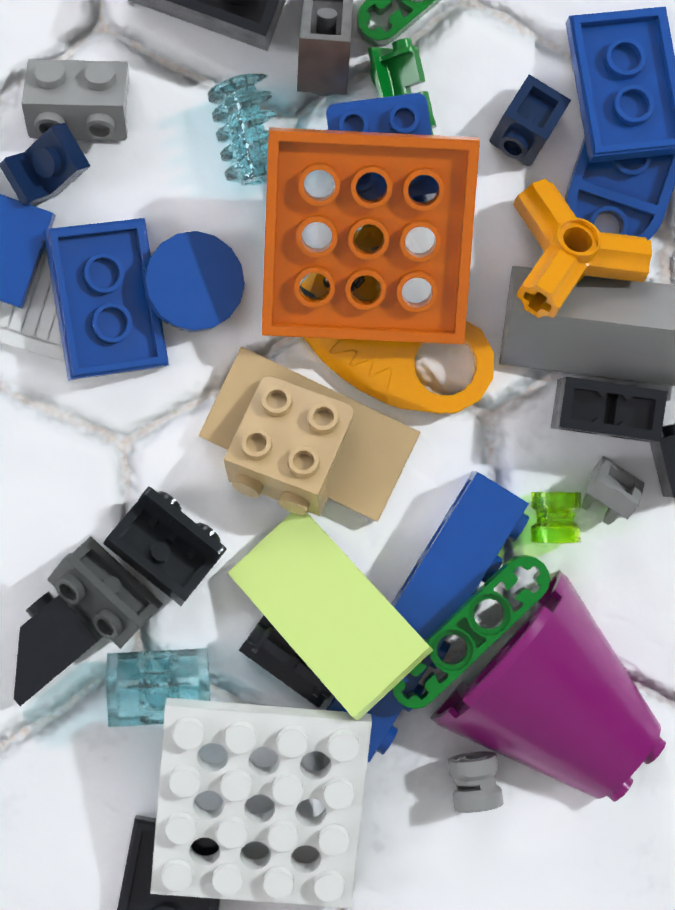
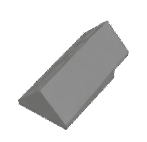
(600, 331)

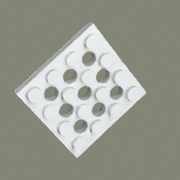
(241, 730)

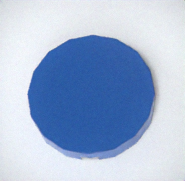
(193, 281)

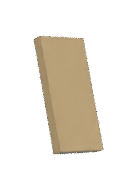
(368, 458)

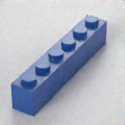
(445, 577)

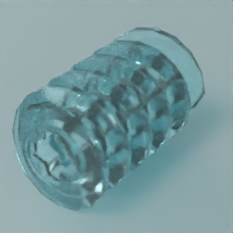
(242, 127)

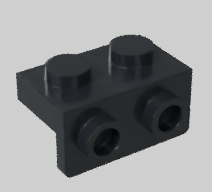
(165, 544)

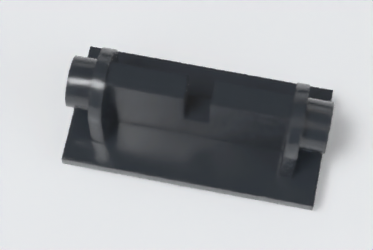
(277, 657)

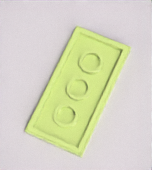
(330, 613)

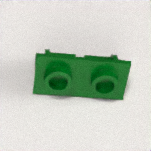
(398, 70)

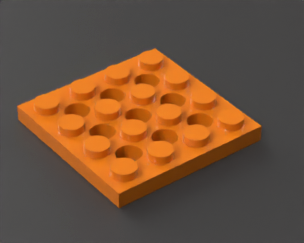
(346, 158)

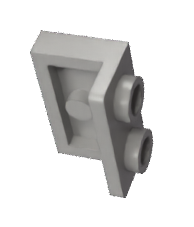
(78, 93)

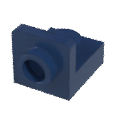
(529, 120)
(45, 166)

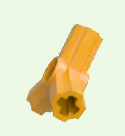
(572, 250)

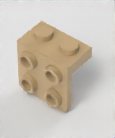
(288, 445)

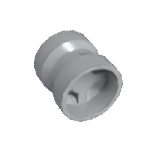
(475, 781)

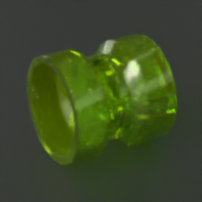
(555, 517)

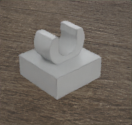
(613, 488)

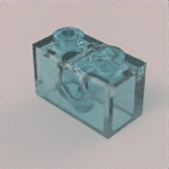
(143, 680)

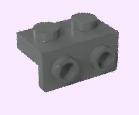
(104, 592)

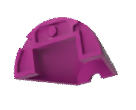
(559, 701)

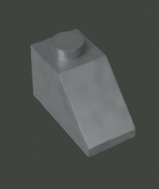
(324, 47)

